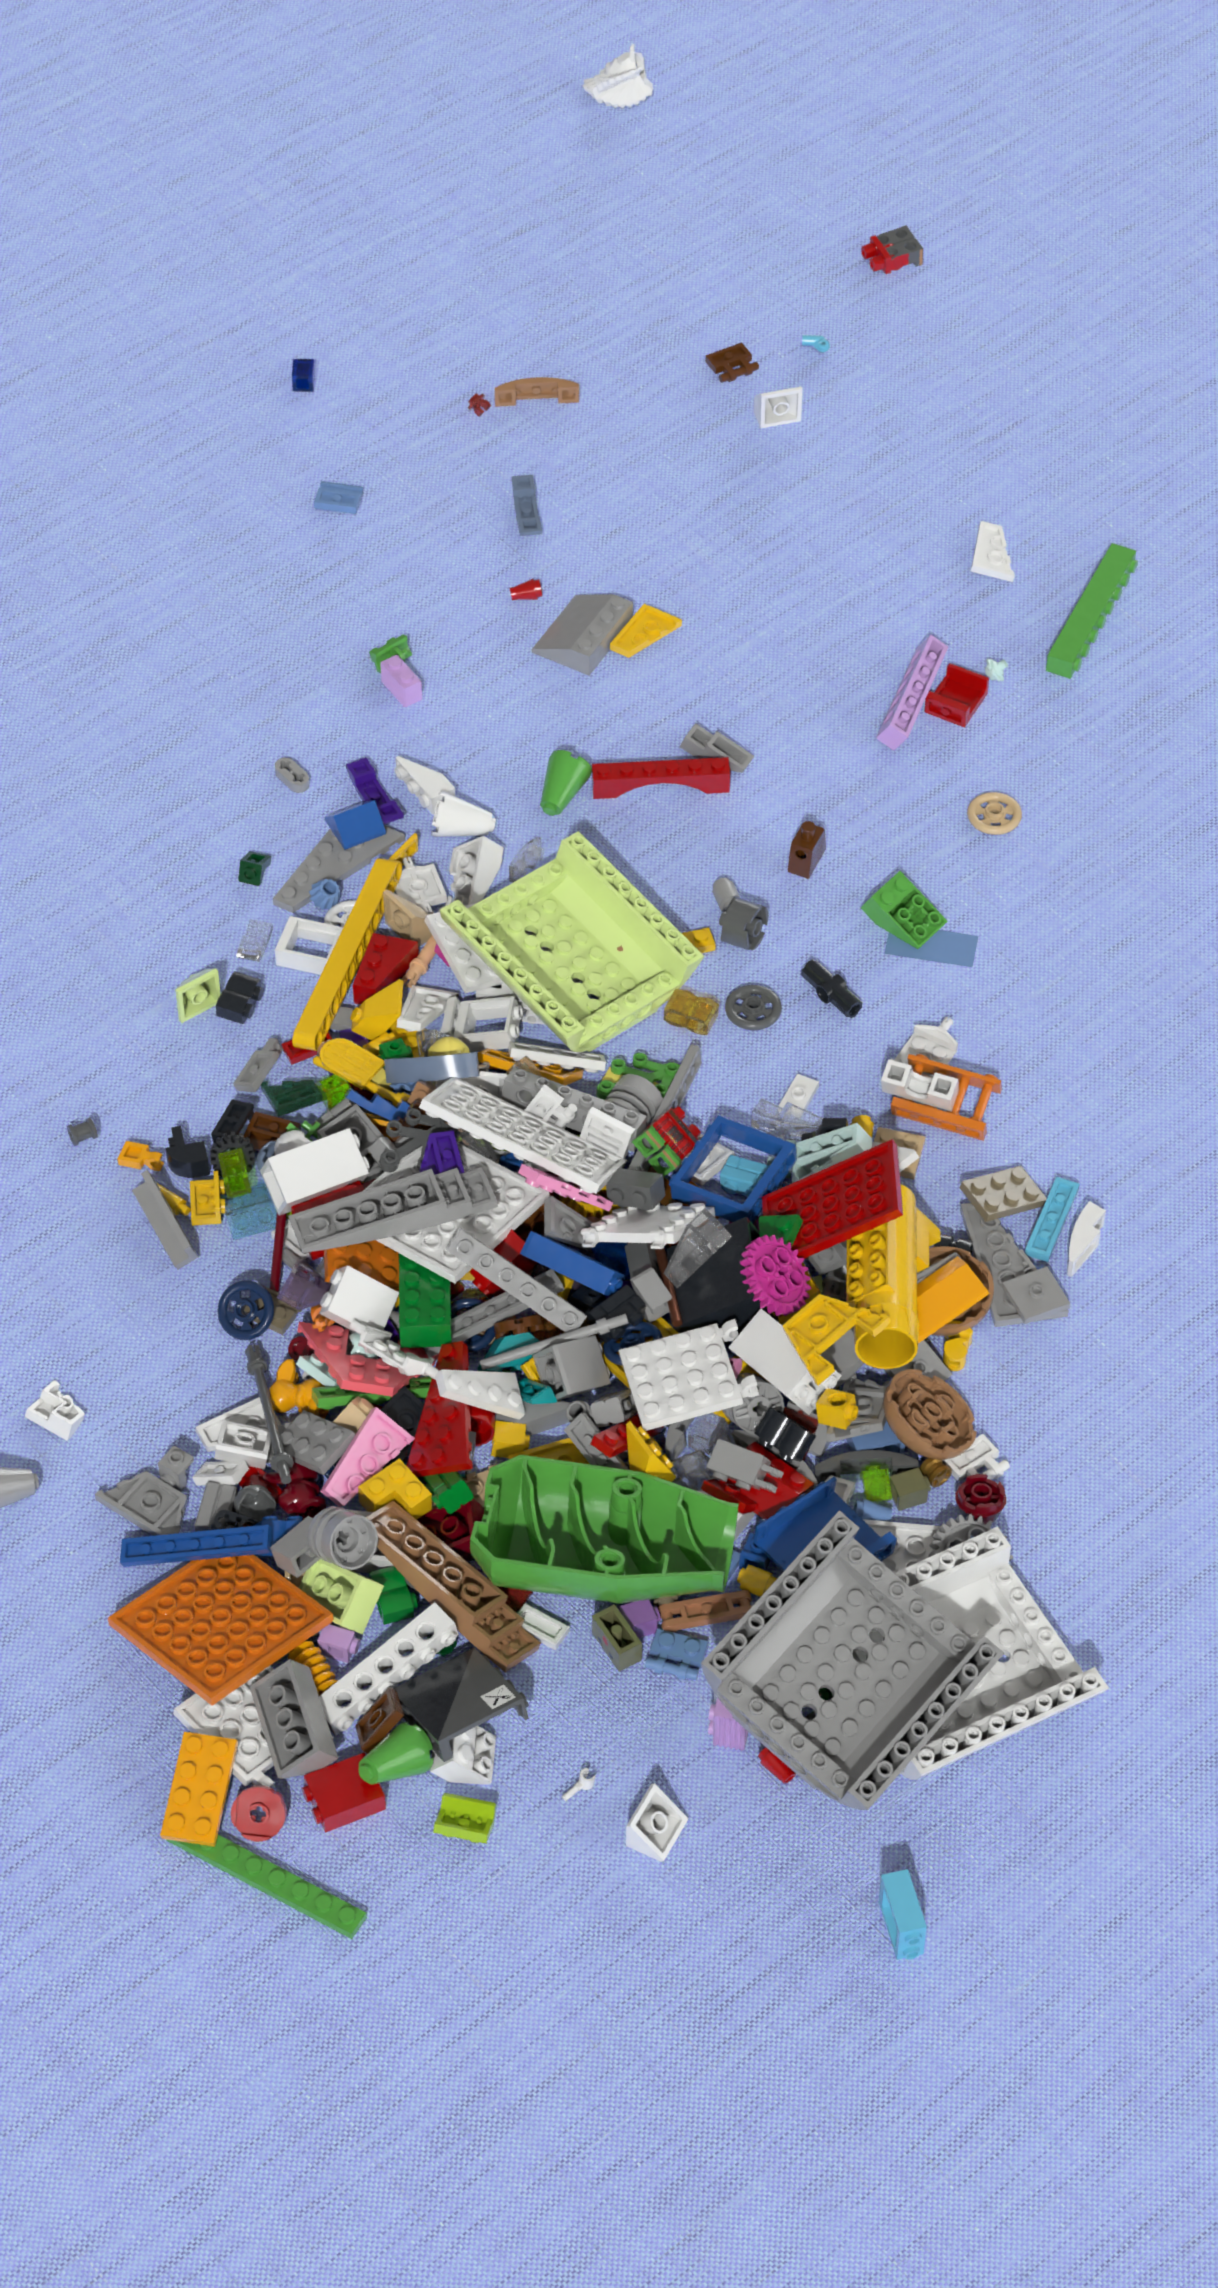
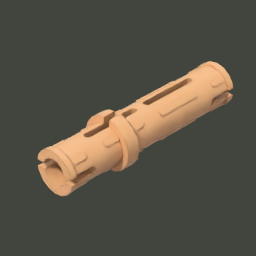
(419, 965)

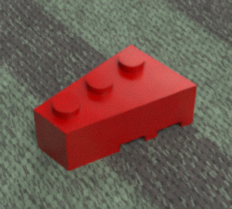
(383, 964)

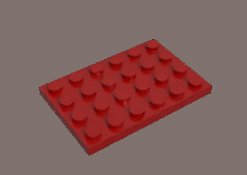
(841, 1199)

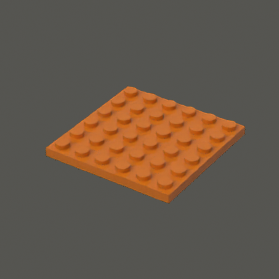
(220, 1622)

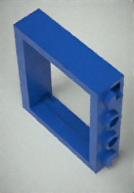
(769, 1182)

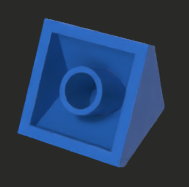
(356, 824)

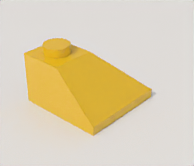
(378, 1012)

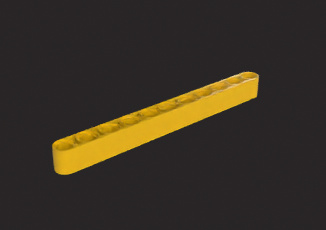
(346, 956)

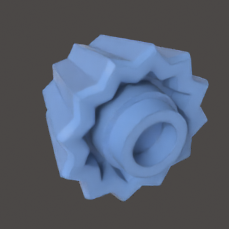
(325, 894)

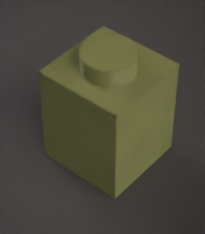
(909, 1489)

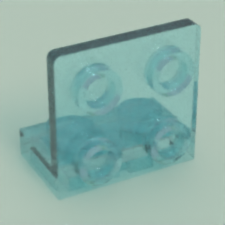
(251, 1213)

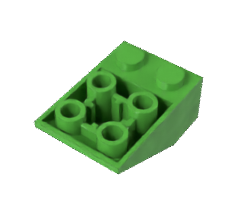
(904, 911)

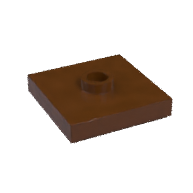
(379, 1720)

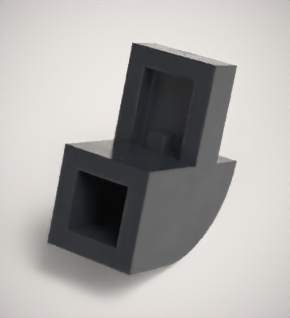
(186, 1159)

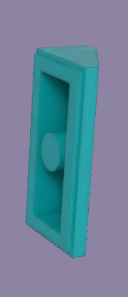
(535, 1393)

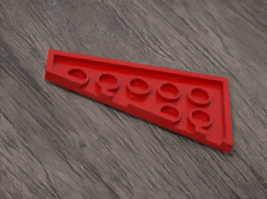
(444, 1425)

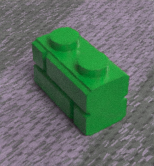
(448, 1490)

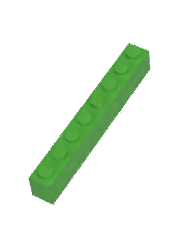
(1091, 611)

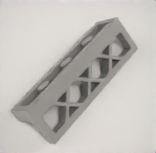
(164, 1222)
(581, 1433)

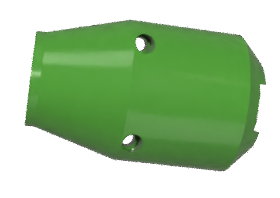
(600, 1532)

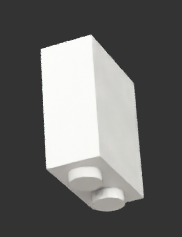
(357, 1298)

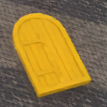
(350, 1061)

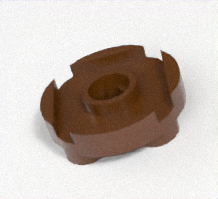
(519, 1326)

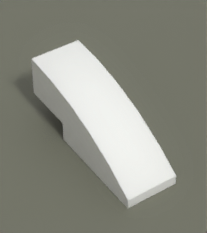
(1085, 1236)

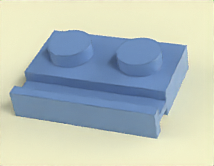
(338, 497)

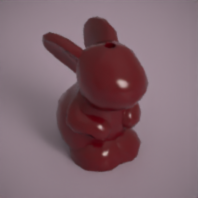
(300, 1494)

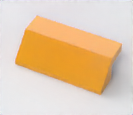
(946, 1296)

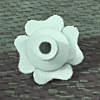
(995, 669)

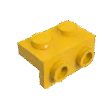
(206, 1201)

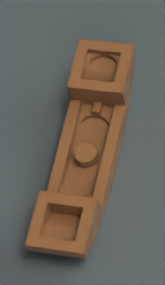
(536, 388)

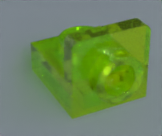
(876, 1484)

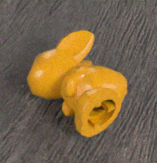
(287, 1393)

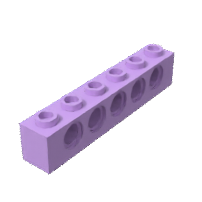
(912, 692)

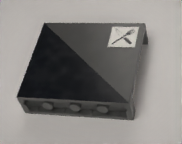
(458, 1699)

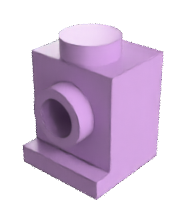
(338, 1643)

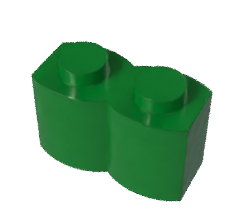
(395, 1600)

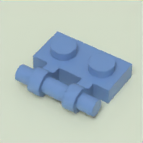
(678, 1649)

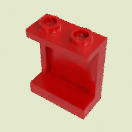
(957, 695)

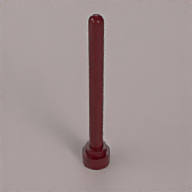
(278, 1252)

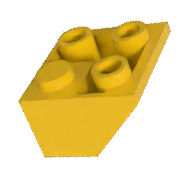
(646, 1454)

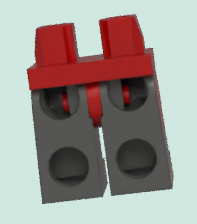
(893, 250)

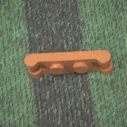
(704, 1610)

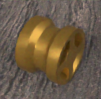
(935, 1471)

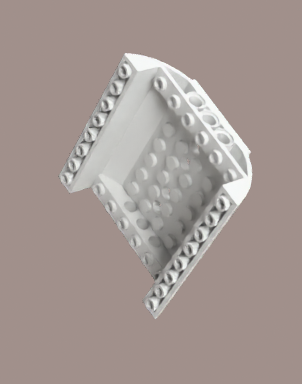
(986, 1598)

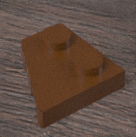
(266, 1128)

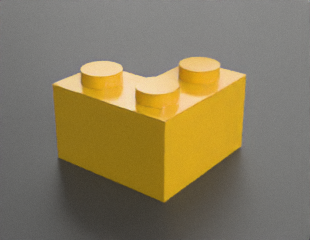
(397, 1485)

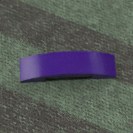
(368, 788)

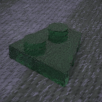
(291, 1095)

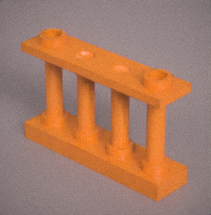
(948, 1120)

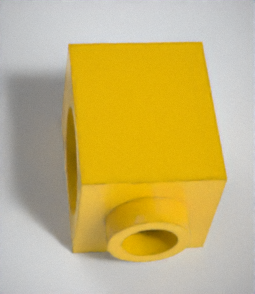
(836, 1408)

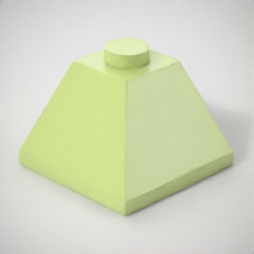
(197, 994)

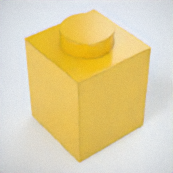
(509, 1439)

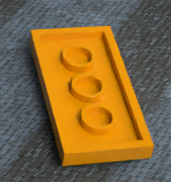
(199, 1789)

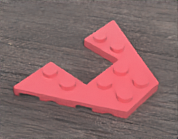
(356, 1371)

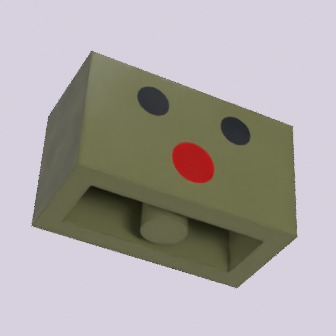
(616, 1638)

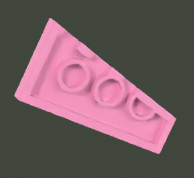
(553, 1184)
(369, 1451)

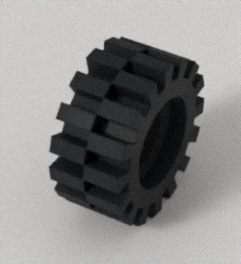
(232, 1141)

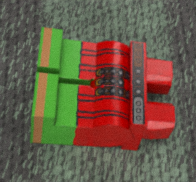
(669, 1138)

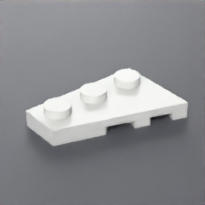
(990, 553)

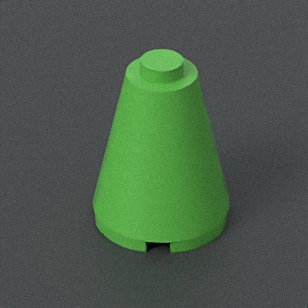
(563, 781)
(398, 1755)

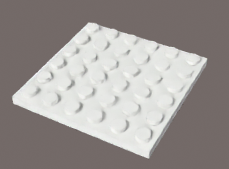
(428, 1246)

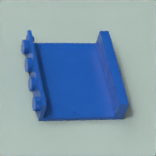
(796, 1525)

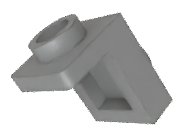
(173, 1468)

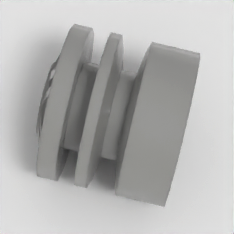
(637, 1095)
(744, 1415)
(342, 1538)

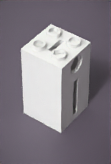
(314, 1169)
(771, 1354)

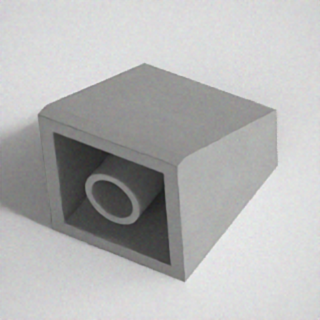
(572, 1367)

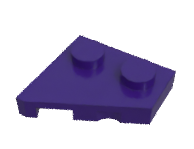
(441, 1153)

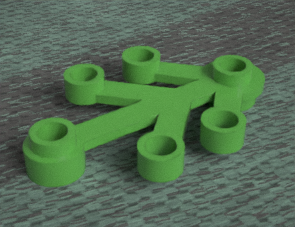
(664, 1072)

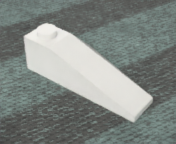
(474, 869)

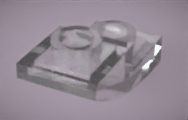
(526, 858)

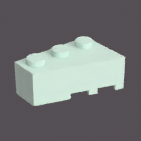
(829, 1149)

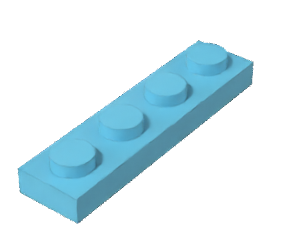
(1052, 1219)

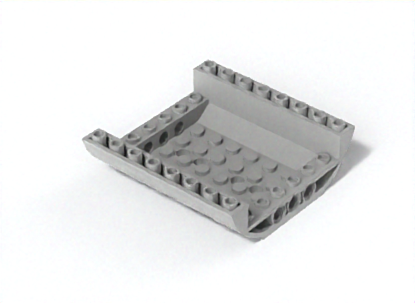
(804, 1641)

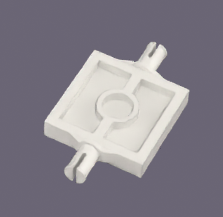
(421, 885)

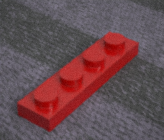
(614, 1439)

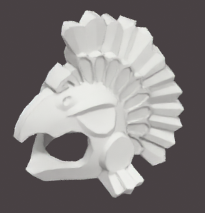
(621, 81)

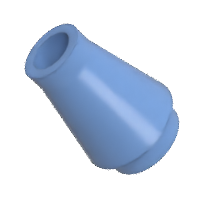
(872, 1511)

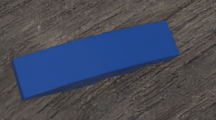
(379, 1105)

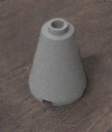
(16, 1484)

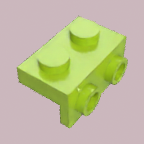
(465, 1818)

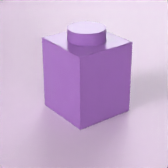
(641, 1617)

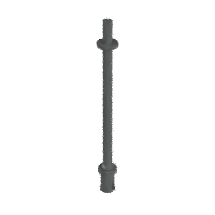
(257, 1367)

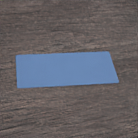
(941, 947)

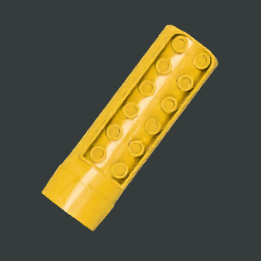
(884, 1279)

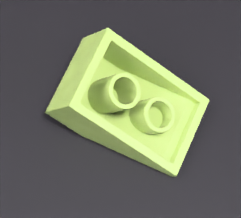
(343, 1593)

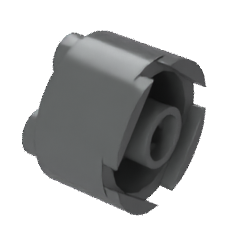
(743, 923)

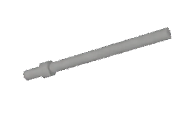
(601, 1326)

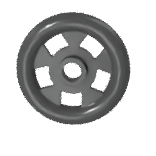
(753, 1007)

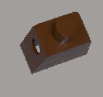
(809, 841)

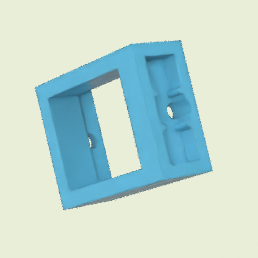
(902, 1914)

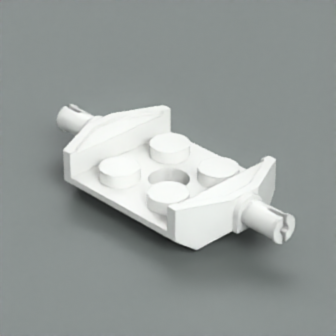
(931, 1042)
(377, 1342)

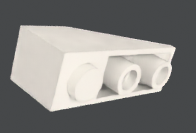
(423, 782)

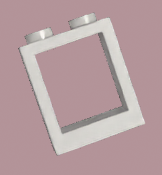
(309, 930)
(488, 1009)

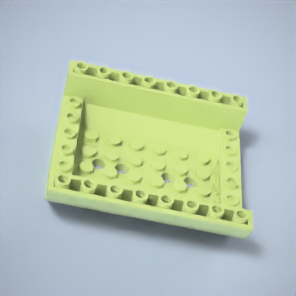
(582, 915)

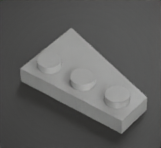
(564, 1223)

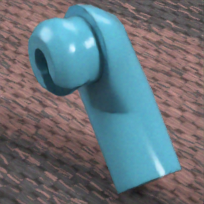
(817, 342)

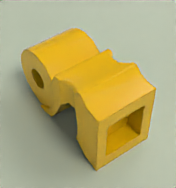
(957, 1348)

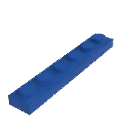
(196, 1545)

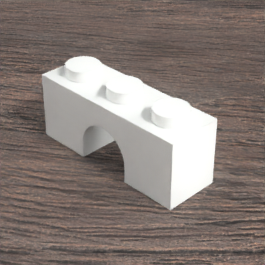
(934, 1091)

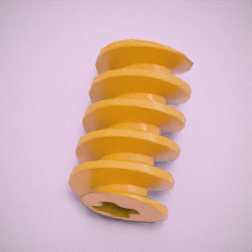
(320, 1670)

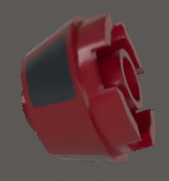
(980, 1498)

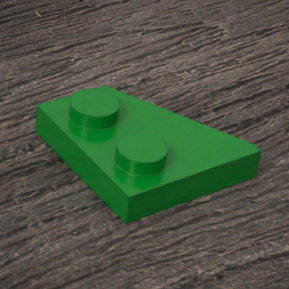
(781, 1226)

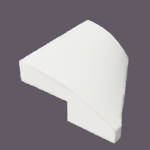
(56, 1412)

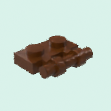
(731, 357)

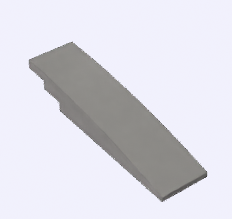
(394, 1209)

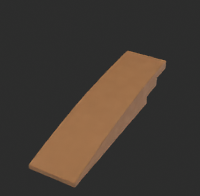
(454, 1586)

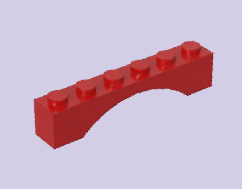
(704, 774)

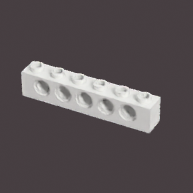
(389, 1655)

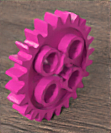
(775, 1275)

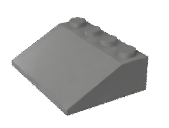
(584, 631)

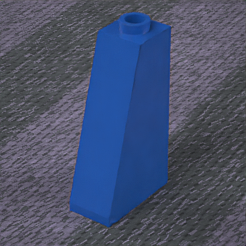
(572, 1264)

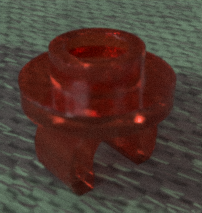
(477, 401)

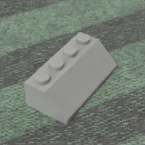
(293, 1720)

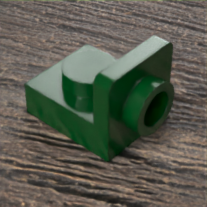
(252, 867)

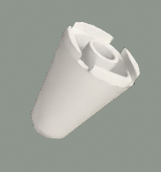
(460, 818)

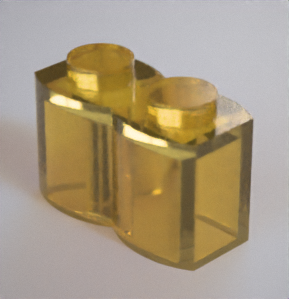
(691, 1012)

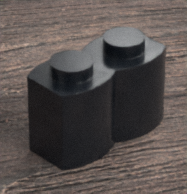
(239, 997)
(785, 1435)

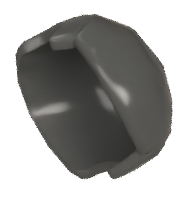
(255, 1502)

